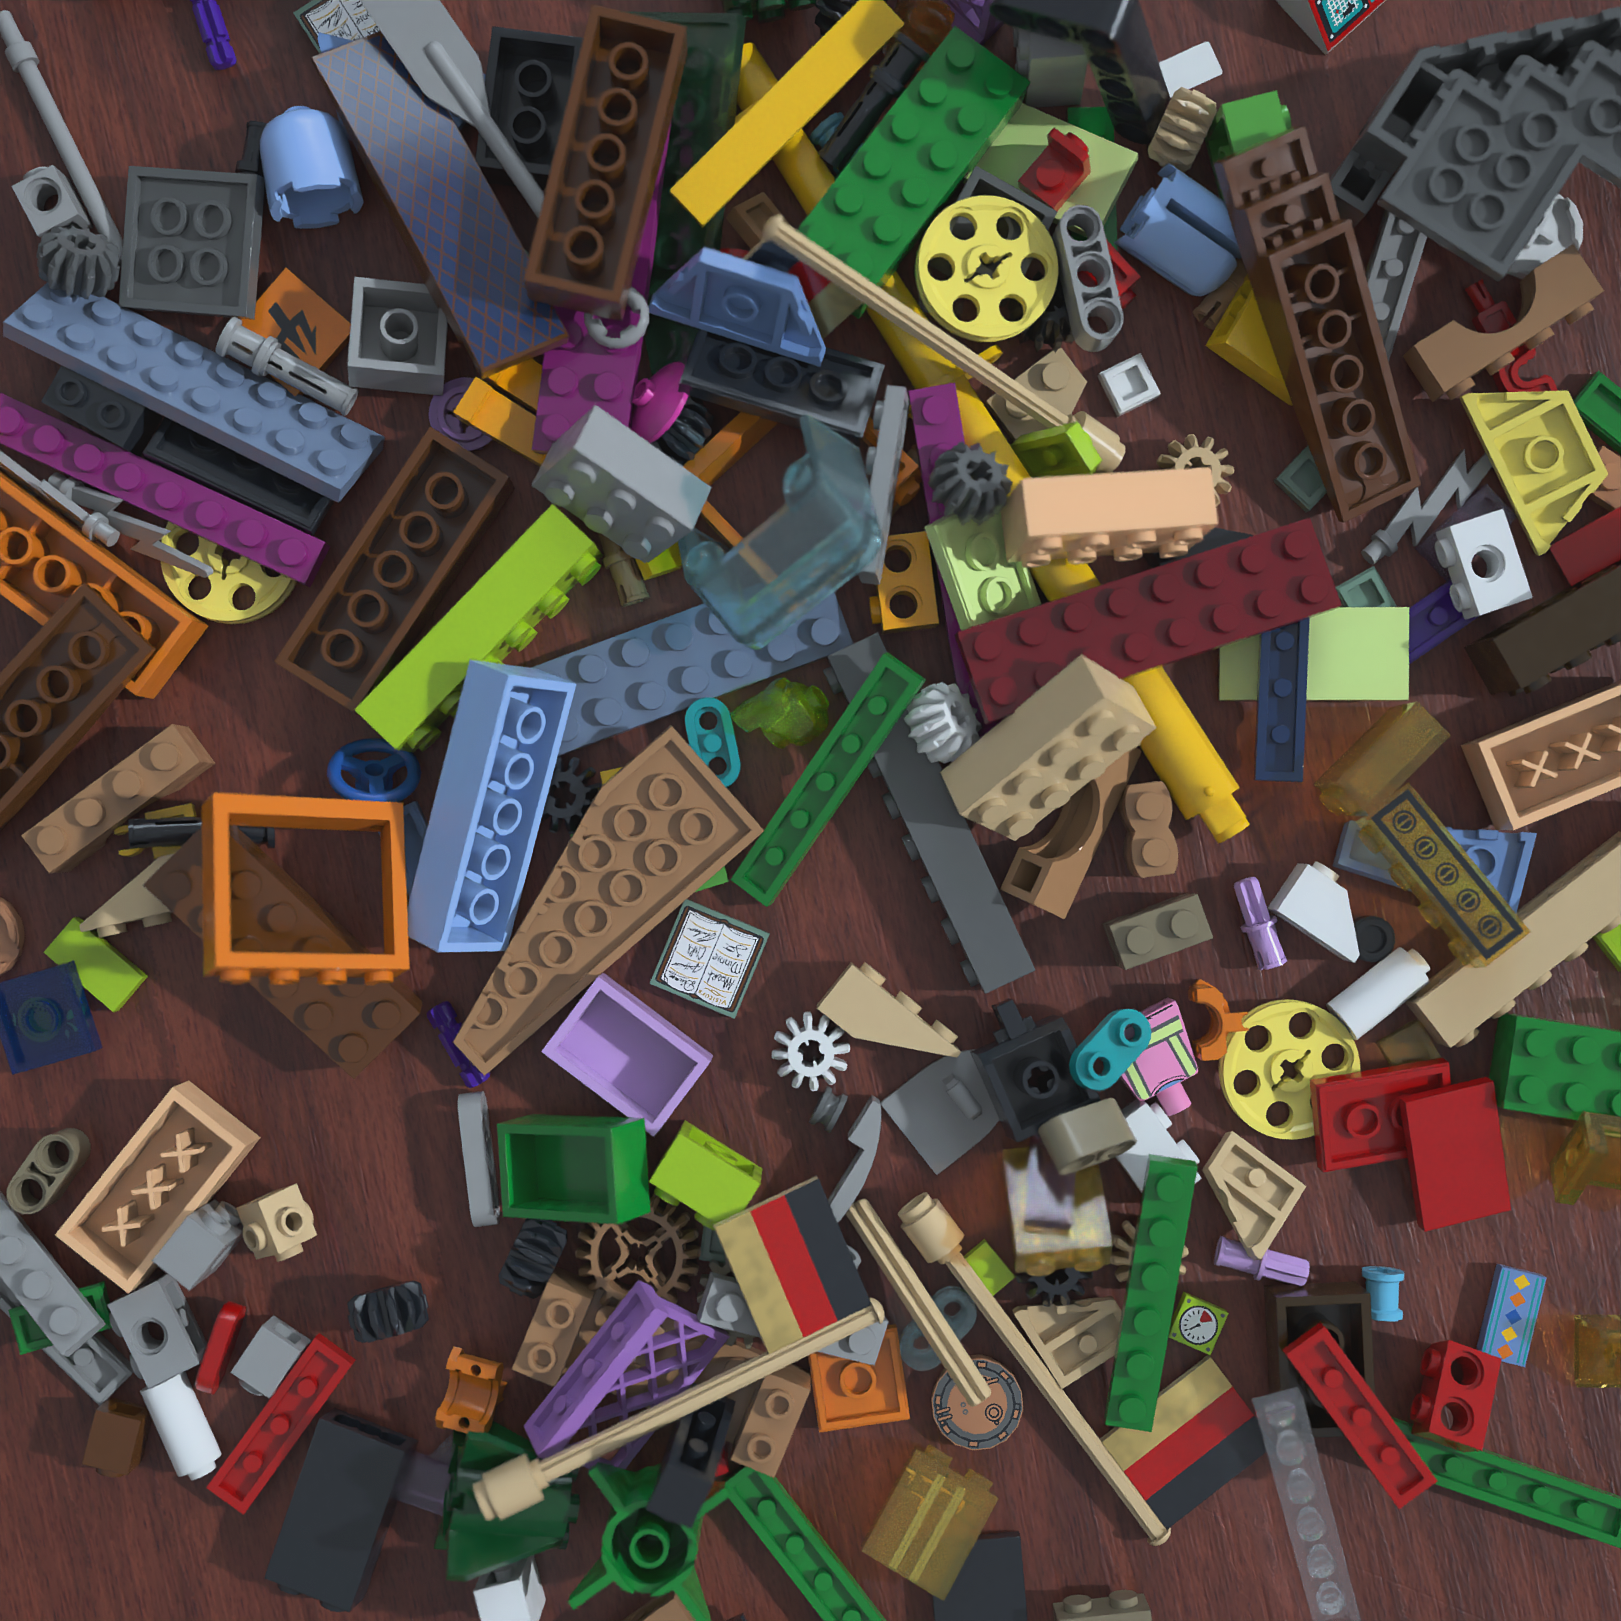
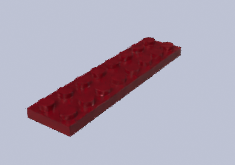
(1152, 616)

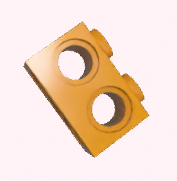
(913, 582)

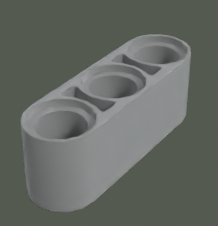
(1092, 257)

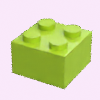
(705, 1176)

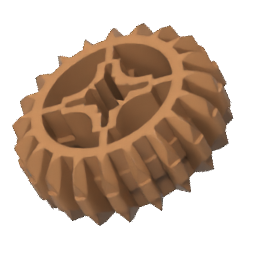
(648, 1269)

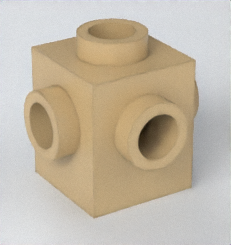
(277, 1223)

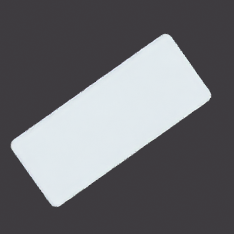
(1190, 68)

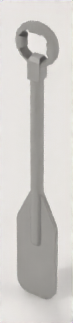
(454, 79)

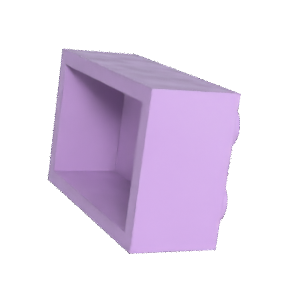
(627, 1053)

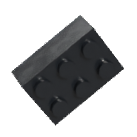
(527, 98)

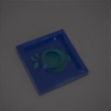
(45, 1018)

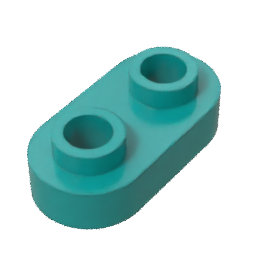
(715, 742)
(1112, 1047)

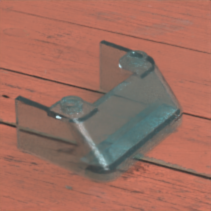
(797, 553)

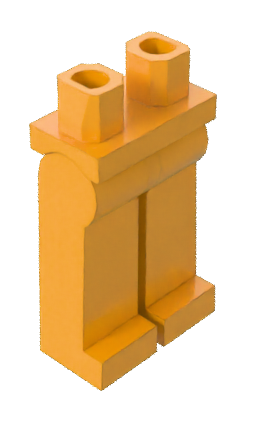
(499, 416)

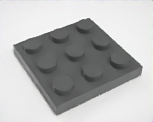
(191, 242)

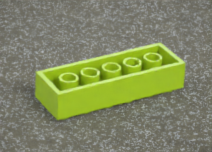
(481, 627)

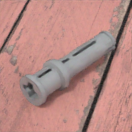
(268, 358)

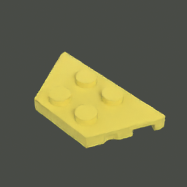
(1538, 456)

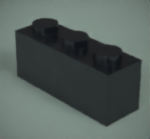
(691, 1462)

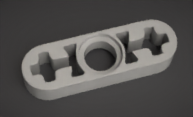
(478, 1159)

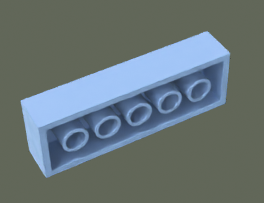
(488, 807)

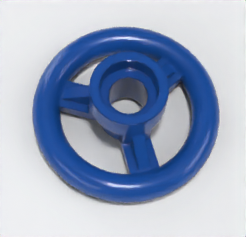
(373, 777)

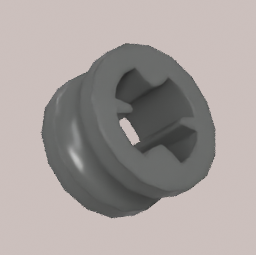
(828, 1109)

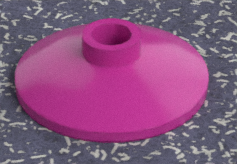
(658, 402)

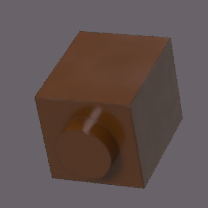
(117, 1437)

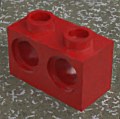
(1468, 1401)

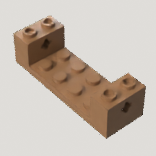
(762, 1412)

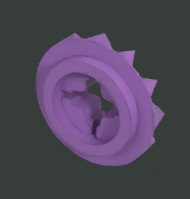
(448, 424)

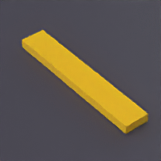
(786, 109)

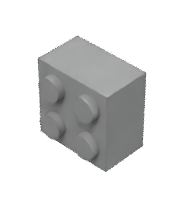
(396, 338)

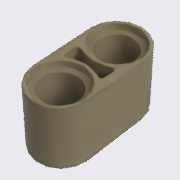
(1087, 1136)
(48, 1171)

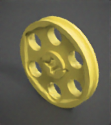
(990, 247)
(225, 580)
(1266, 1065)

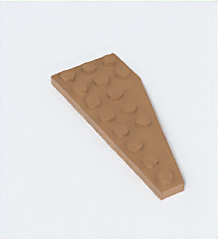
(629, 864)

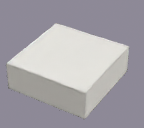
(1129, 384)

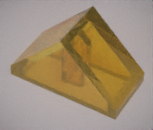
(1597, 1351)

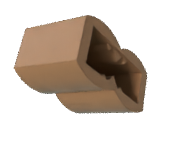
(1149, 843)

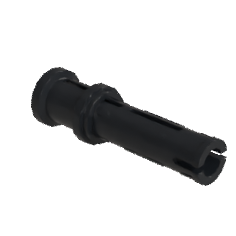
(886, 82)
(178, 830)

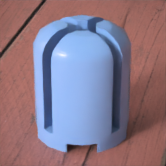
(1182, 234)

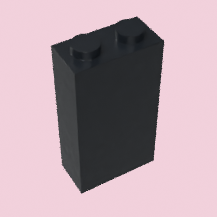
(340, 1510)

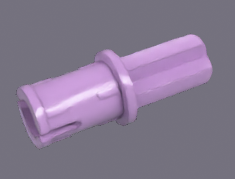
(1259, 924)
(1272, 1265)

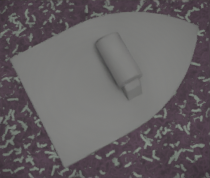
(943, 1109)

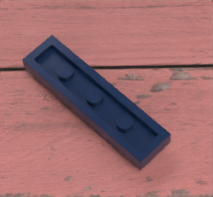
(1281, 703)

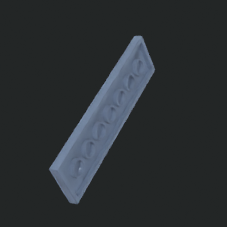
(197, 388)
(678, 662)

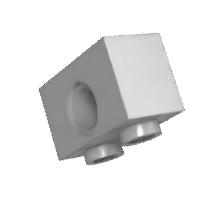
(201, 1243)
(166, 1305)

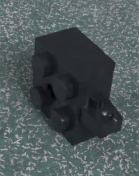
(1008, 1065)

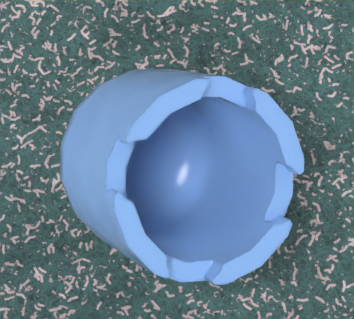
(308, 168)

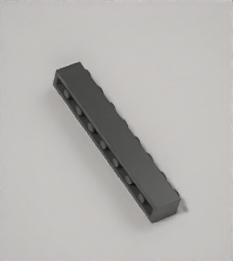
(938, 838)

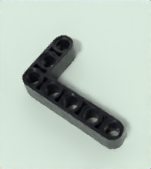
(1116, 49)

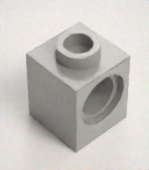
(37, 188)
(270, 1357)

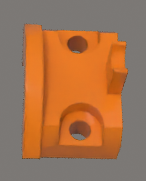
(1213, 1043)
(470, 1393)

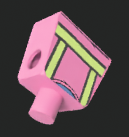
(1164, 1061)

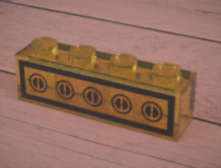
(1442, 878)

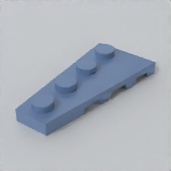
(1497, 854)

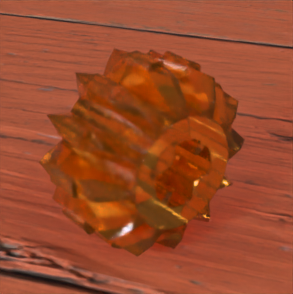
(925, 23)

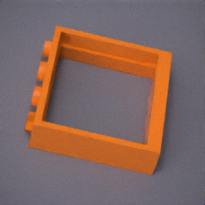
(741, 436)
(305, 813)

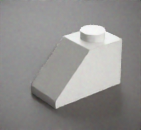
(1318, 909)

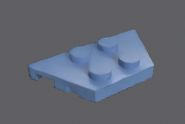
(742, 304)

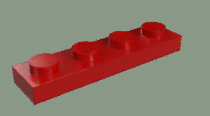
(1359, 1415)
(281, 1423)

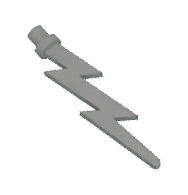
(1420, 517)
(93, 526)
(145, 532)

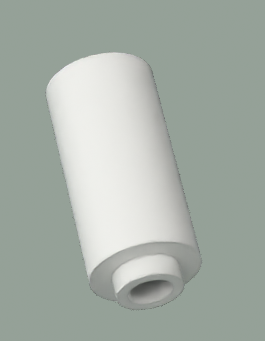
(1380, 991)
(182, 1426)

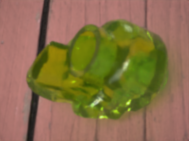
(785, 713)

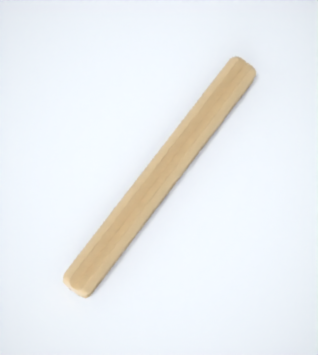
(918, 1302)

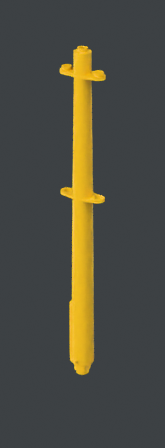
(1178, 745)

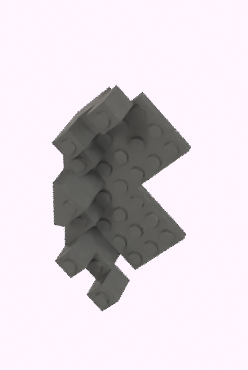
(1490, 135)

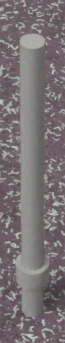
(25, 61)

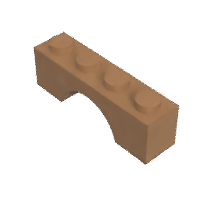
(1549, 294)
(94, 813)
(1056, 865)

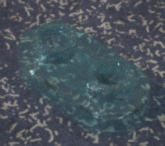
(960, 1324)

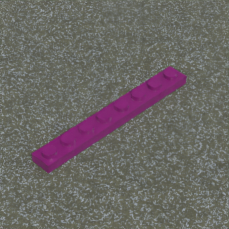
(936, 429)
(160, 492)

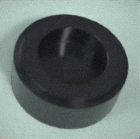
(1374, 938)

